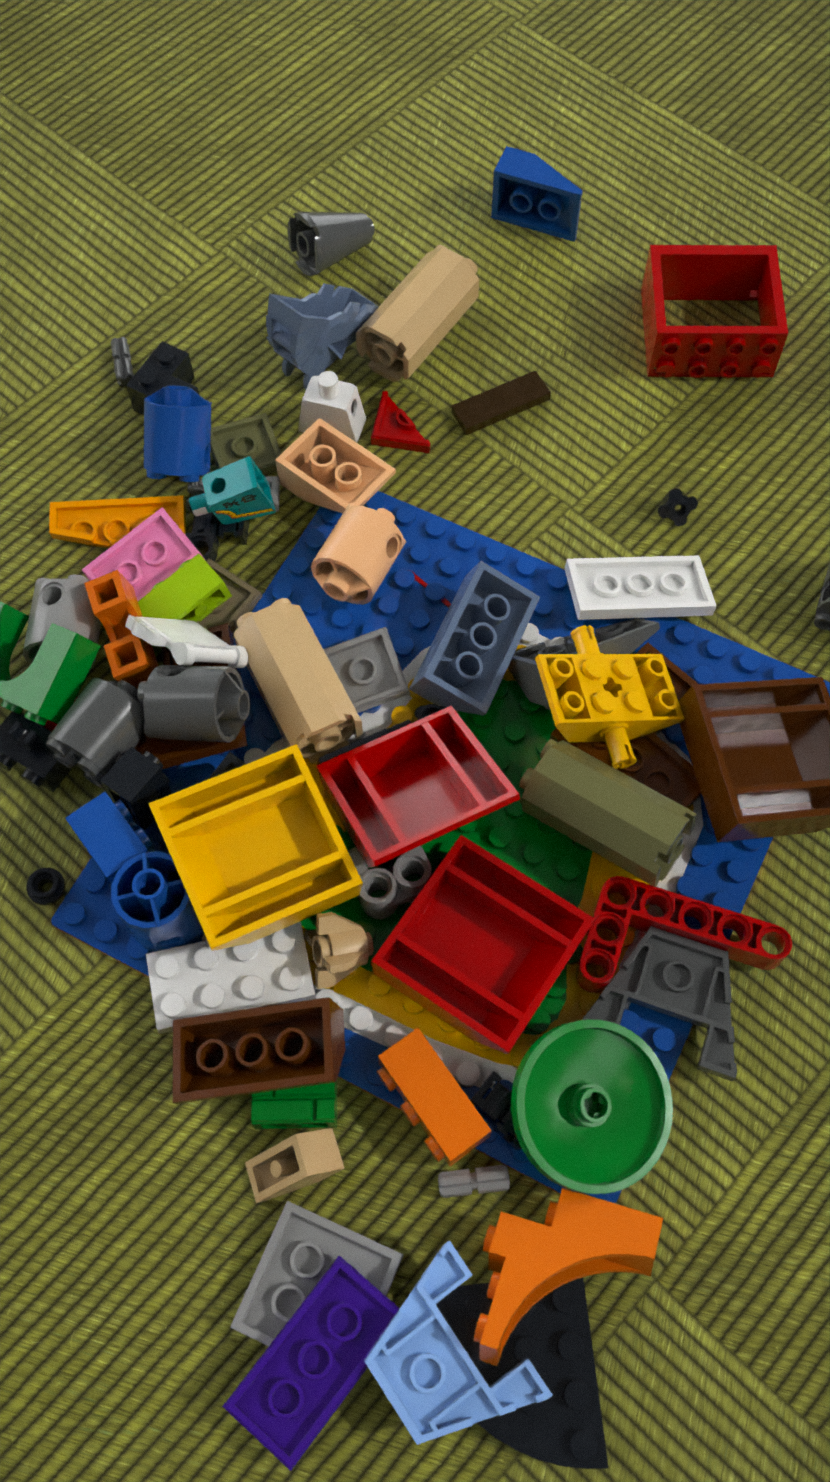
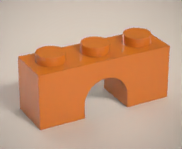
(112, 602)

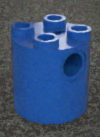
(177, 434)
(154, 902)

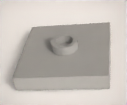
(368, 669)

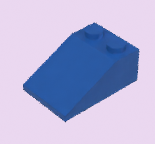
(534, 195)

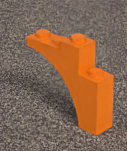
(576, 1241)

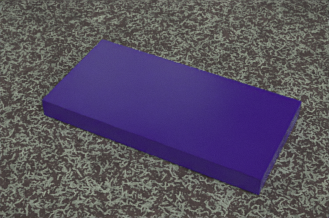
(312, 1363)

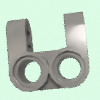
(391, 880)

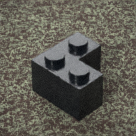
(163, 368)

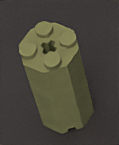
(606, 811)

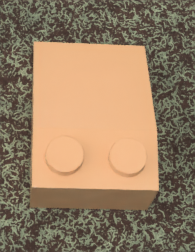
(331, 469)

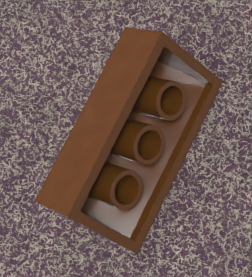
(257, 1050)

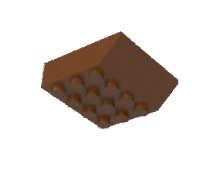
(761, 755)

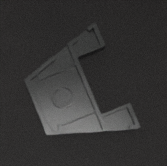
(682, 982)

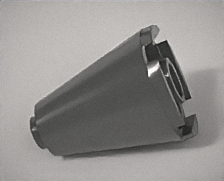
(327, 238)

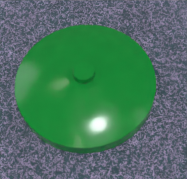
(592, 1106)

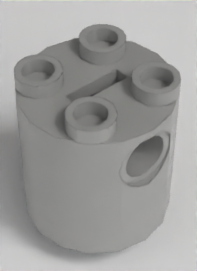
(61, 603)

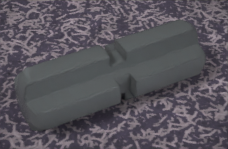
(122, 360)

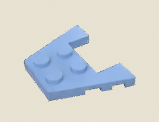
(430, 1372)

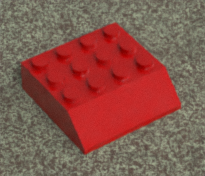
(414, 786)
(481, 946)

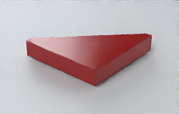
(396, 429)

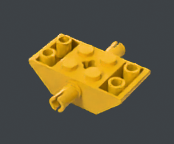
(608, 695)

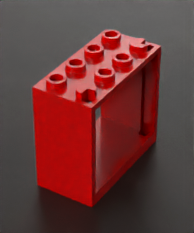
(713, 274)

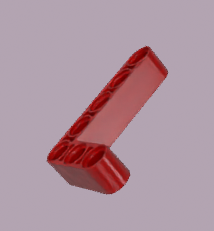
(675, 908)

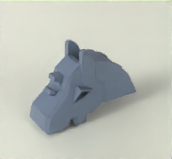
(316, 328)

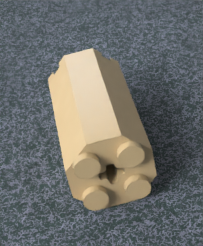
(418, 313)
(297, 680)

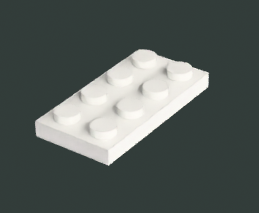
(639, 587)
(203, 982)

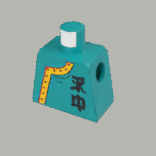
(234, 493)

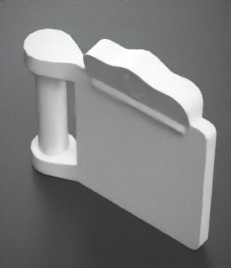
(187, 641)

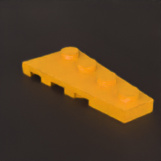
(109, 520)

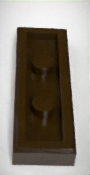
(500, 402)

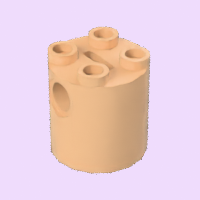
(358, 554)

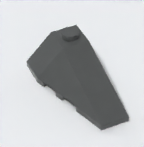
(611, 639)

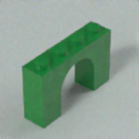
(53, 677)

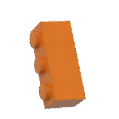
(432, 1098)

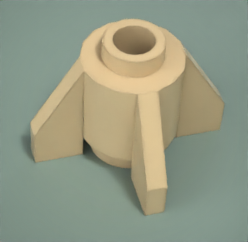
(337, 948)

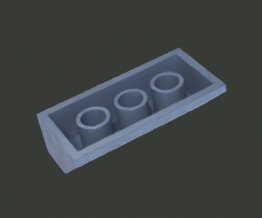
(475, 641)

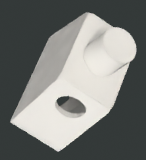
(334, 403)

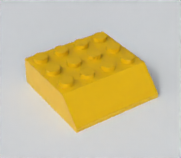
(256, 849)

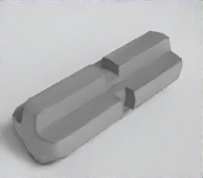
(483, 1179)

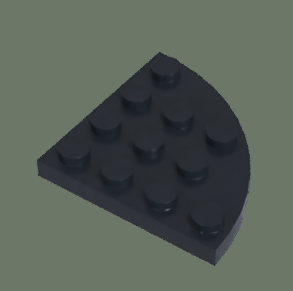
(559, 1345)

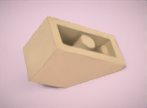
(294, 1164)

